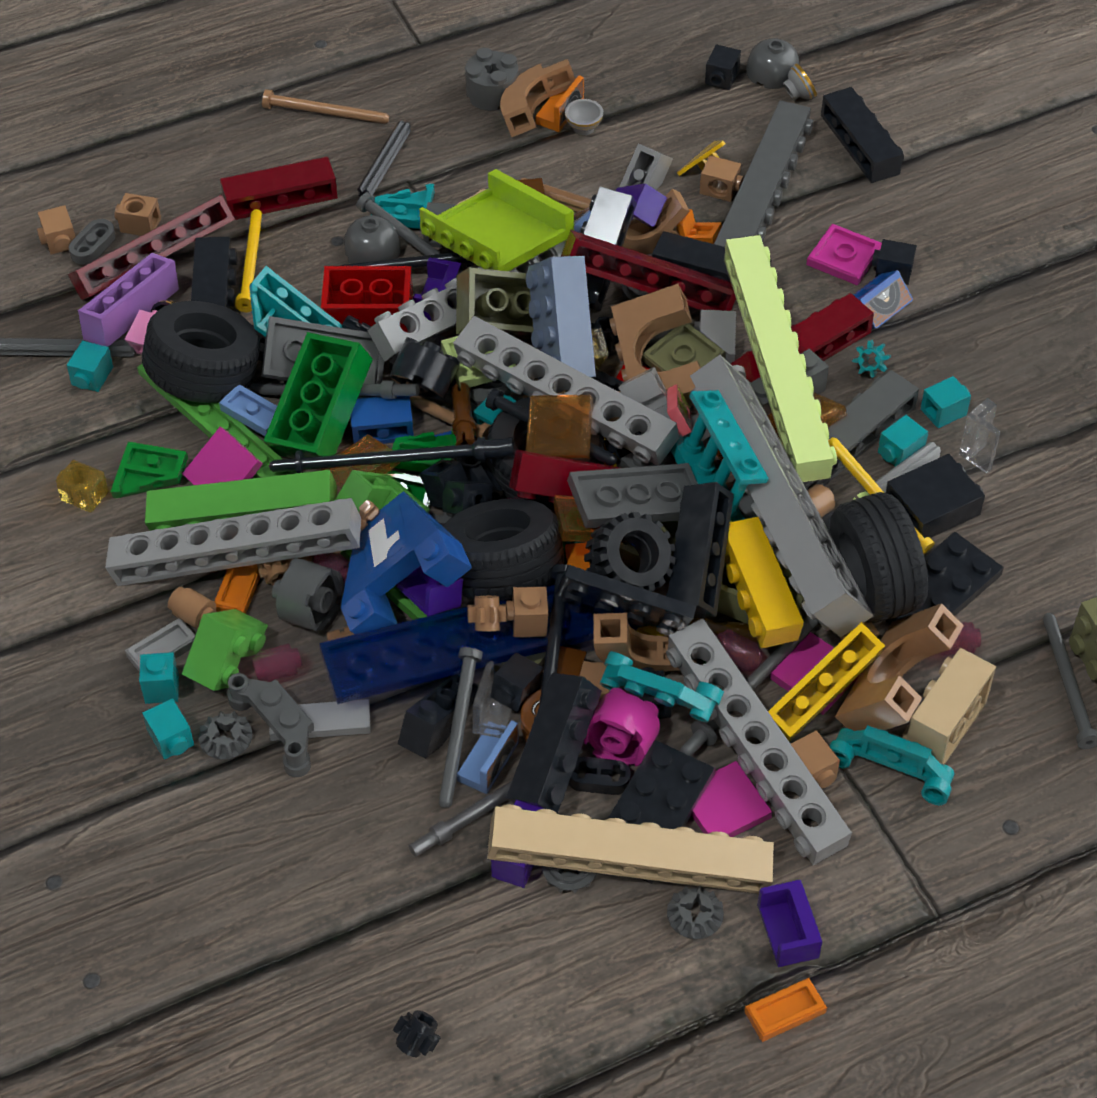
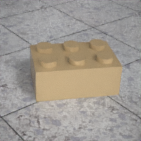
(951, 704)

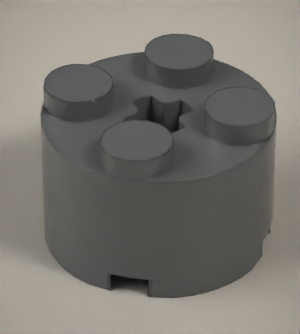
(488, 77)
(308, 594)

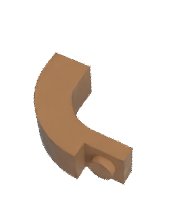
(529, 91)
(645, 238)
(615, 634)

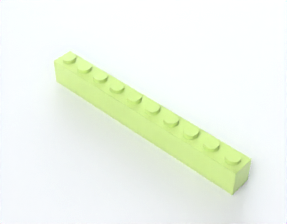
(778, 358)

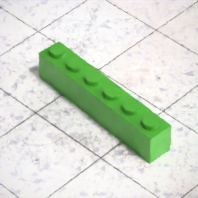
(236, 498)

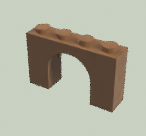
(641, 320)
(880, 692)

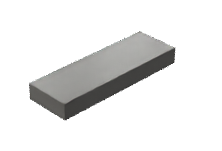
(335, 719)

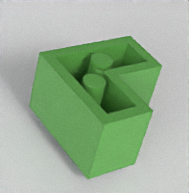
(374, 487)
(219, 646)

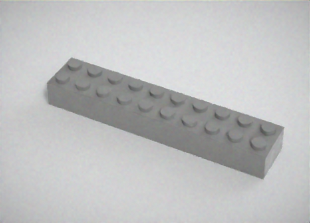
(788, 510)

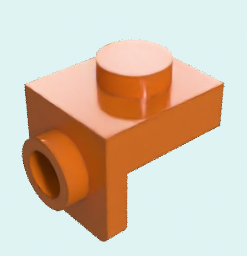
(700, 231)

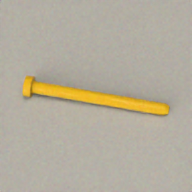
(243, 300)
(867, 482)

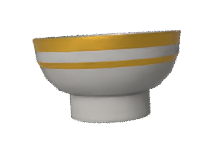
(799, 84)
(584, 115)

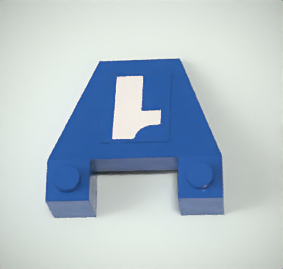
(388, 552)

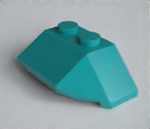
(279, 299)

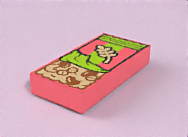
(679, 410)

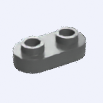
(92, 241)

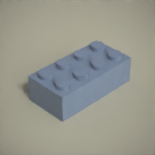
(562, 311)

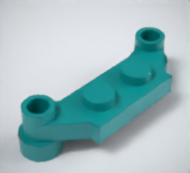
(666, 691)
(897, 754)

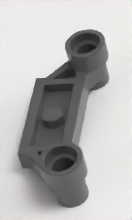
(279, 713)

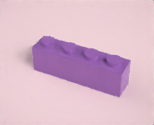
(117, 306)

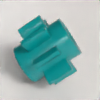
(863, 358)

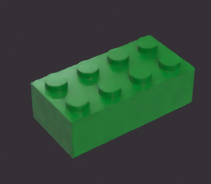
(318, 397)

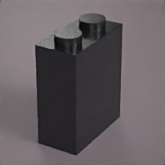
(937, 495)

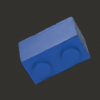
(382, 418)

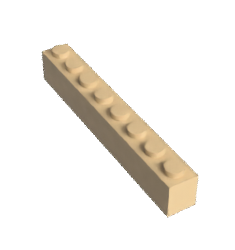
(630, 849)

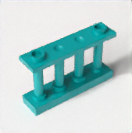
(725, 437)

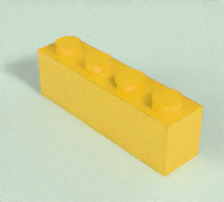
(761, 585)
(826, 681)

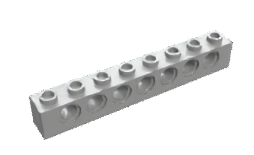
(387, 330)
(482, 337)
(234, 542)
(816, 842)

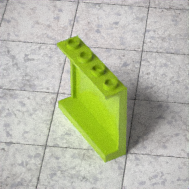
(500, 224)

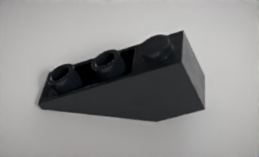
(430, 719)

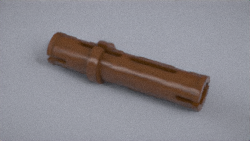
(463, 424)

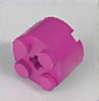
(623, 727)

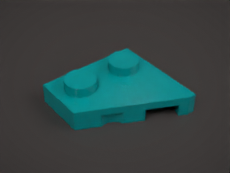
(406, 205)

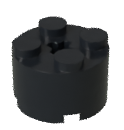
(425, 367)

